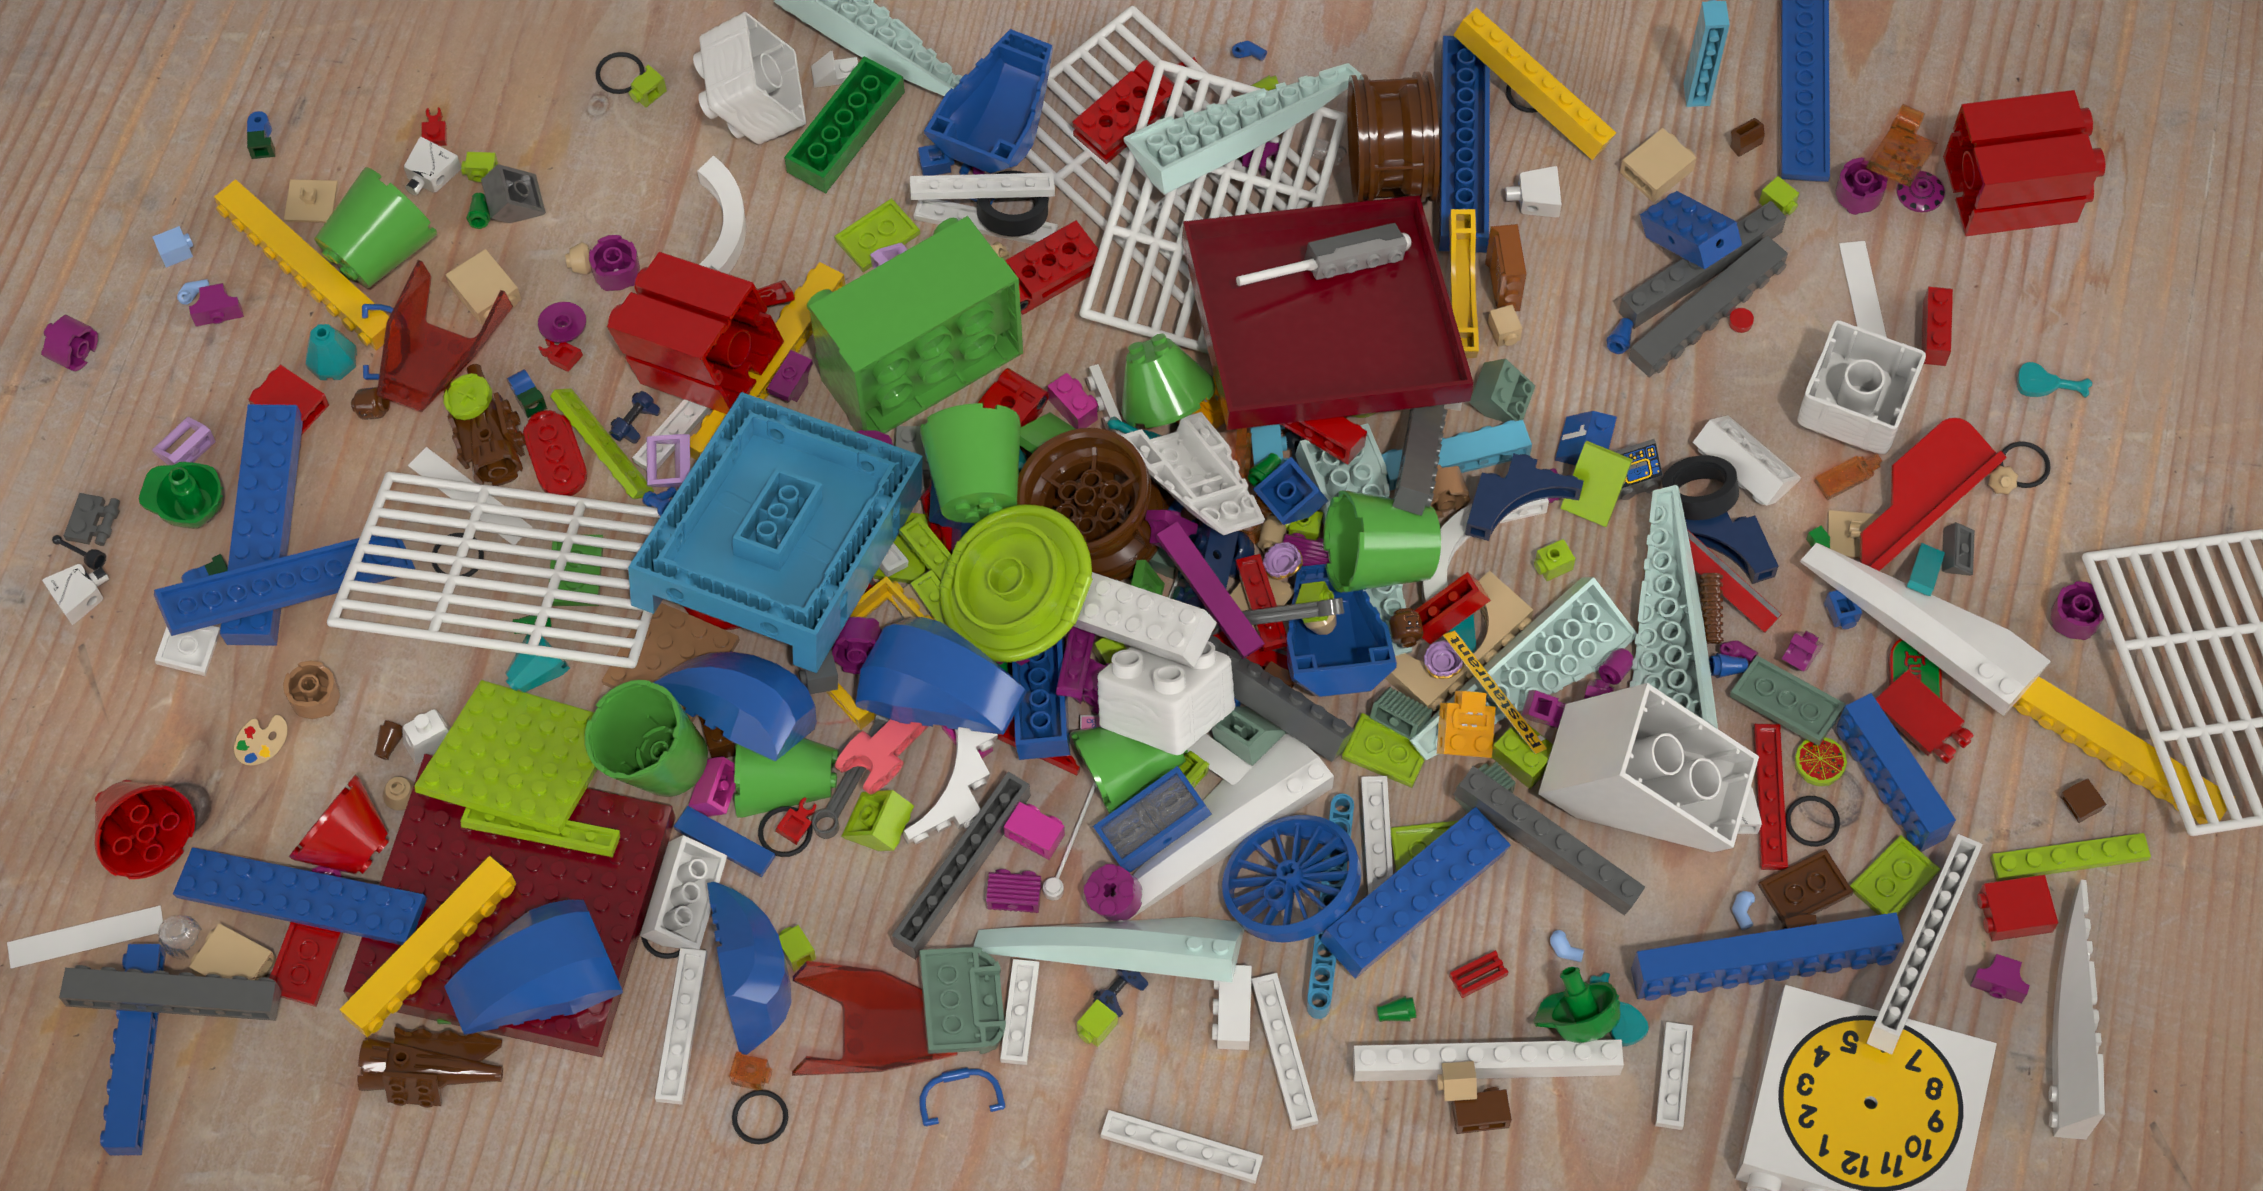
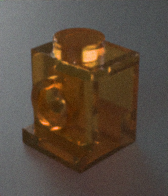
(754, 1080)

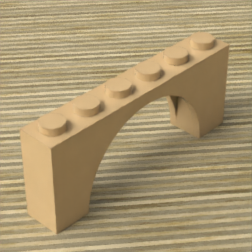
(1504, 618)

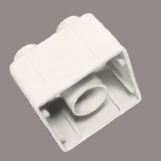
(750, 80)
(1860, 388)
(1164, 699)

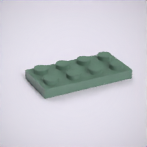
(1787, 700)

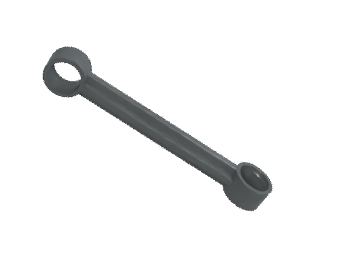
(1292, 612)
(844, 790)

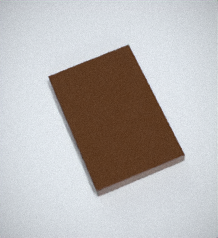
(1806, 887)

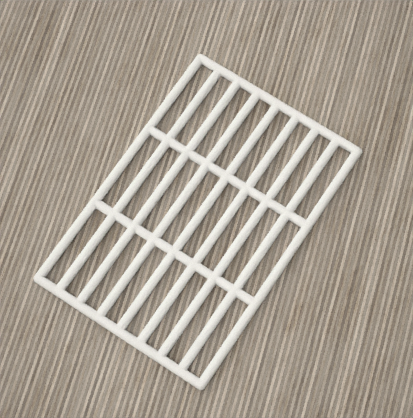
(1074, 164)
(1227, 173)
(460, 560)
(2190, 638)

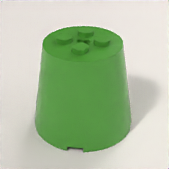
(373, 230)
(973, 459)
(1377, 543)
(646, 739)

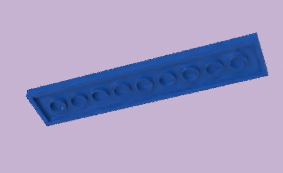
(1805, 90)
(267, 585)
(300, 896)

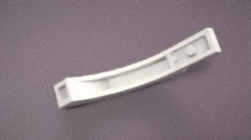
(723, 187)
(1454, 536)

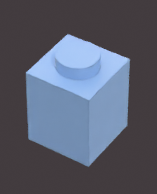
(173, 246)

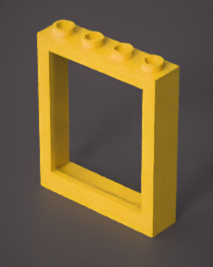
(867, 604)

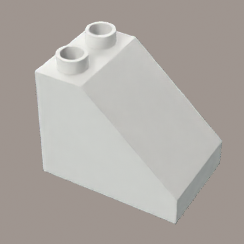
(1649, 769)

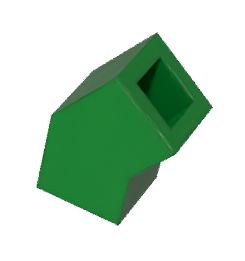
(1818, 536)

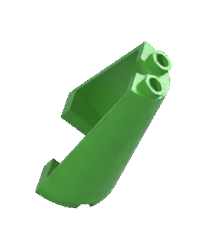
(1121, 764)
(796, 775)

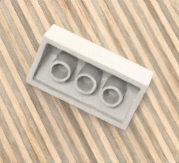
(1755, 465)
(681, 896)

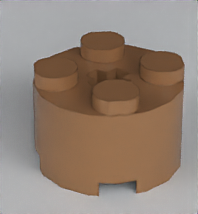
(1449, 491)
(311, 690)

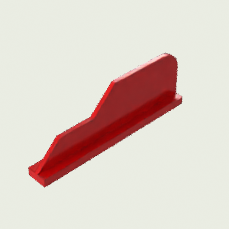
(1926, 486)

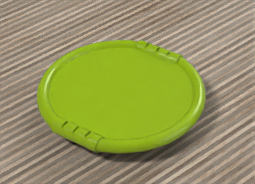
(1016, 582)

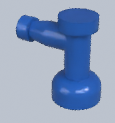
(659, 500)

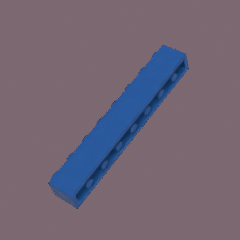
(131, 1064)

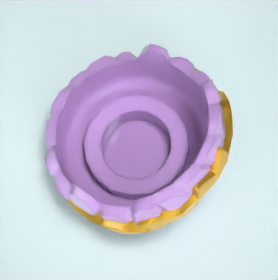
(1282, 561)
(1442, 660)

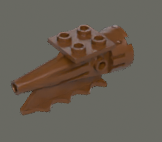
(489, 440)
(424, 1063)

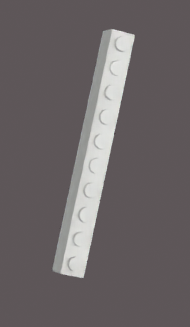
(1924, 944)
(1490, 1059)

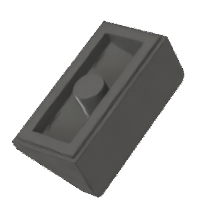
(1958, 549)

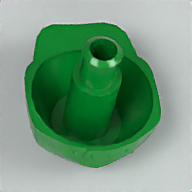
(182, 494)
(1582, 1010)

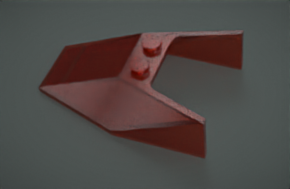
(420, 356)
(880, 1020)

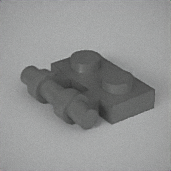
(85, 516)

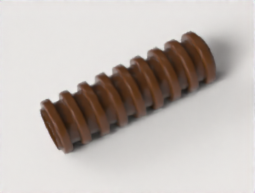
(1712, 607)

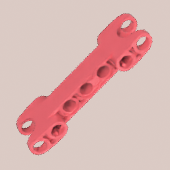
(879, 752)

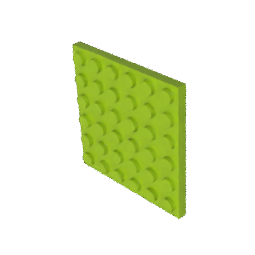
(513, 758)

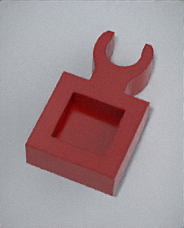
(434, 129)
(561, 355)
(794, 823)

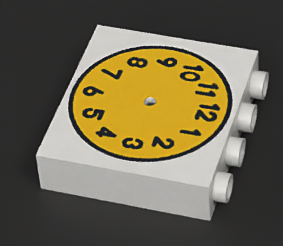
(1859, 1117)

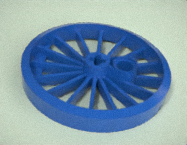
(1292, 877)

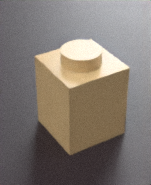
(1505, 326)
(1458, 1081)

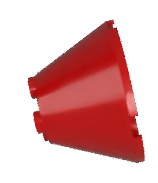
(141, 828)
(344, 833)

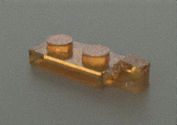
(1847, 475)

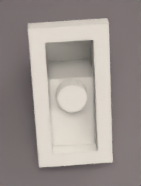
(830, 71)

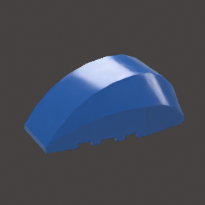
(996, 107)
(1351, 656)
(937, 678)
(746, 698)
(750, 967)
(535, 970)

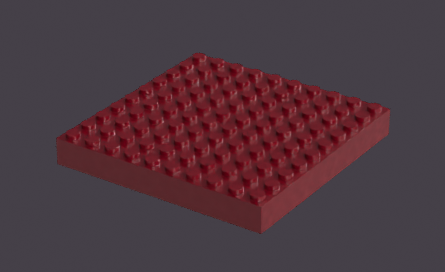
(1325, 344)
(438, 855)

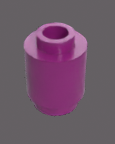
(1616, 666)

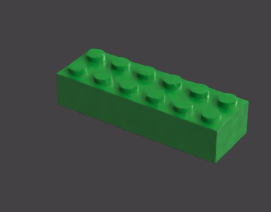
(844, 124)

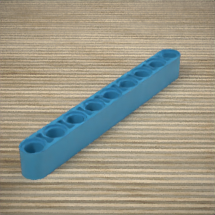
(1322, 965)

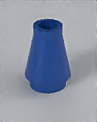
(1620, 337)
(1726, 665)

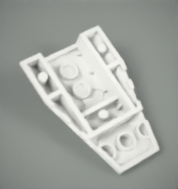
(1200, 474)

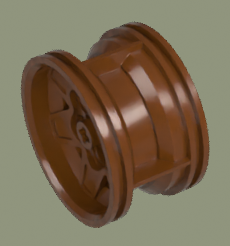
(1393, 137)
(1096, 458)

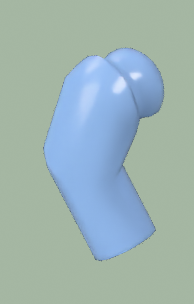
(190, 290)
(1740, 908)
(1562, 947)

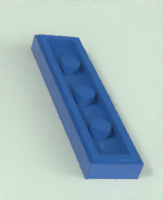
(724, 840)

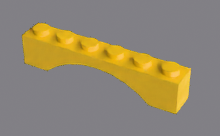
(1462, 277)

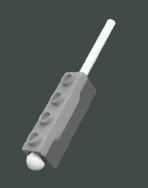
(1343, 254)

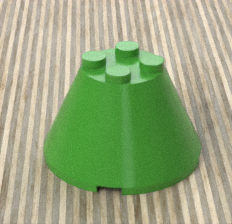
(1162, 383)

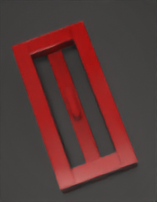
(1493, 956)

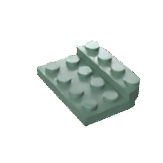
(961, 1000)

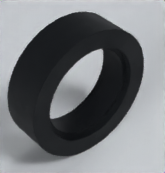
(1012, 224)
(1704, 468)

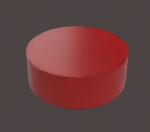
(1741, 320)

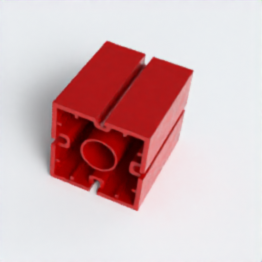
(2022, 162)
(695, 332)

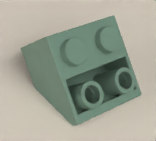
(1502, 391)
(1247, 734)

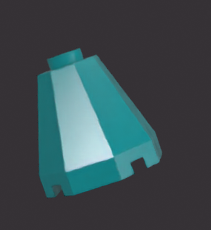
(330, 353)
(532, 670)

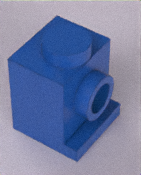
(934, 161)
(1838, 602)

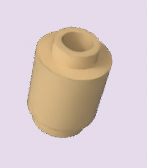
(1271, 533)

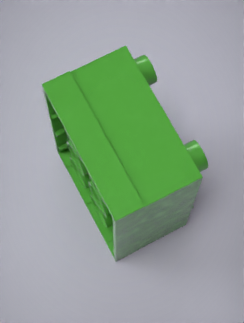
(917, 327)

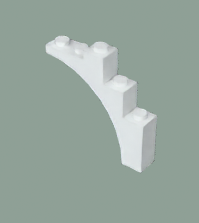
(957, 801)

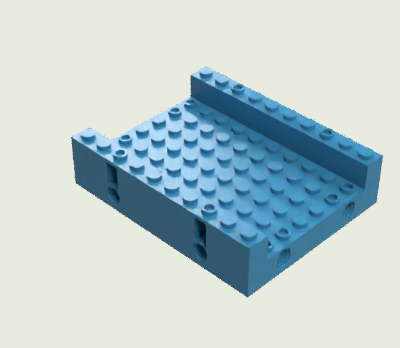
(779, 526)

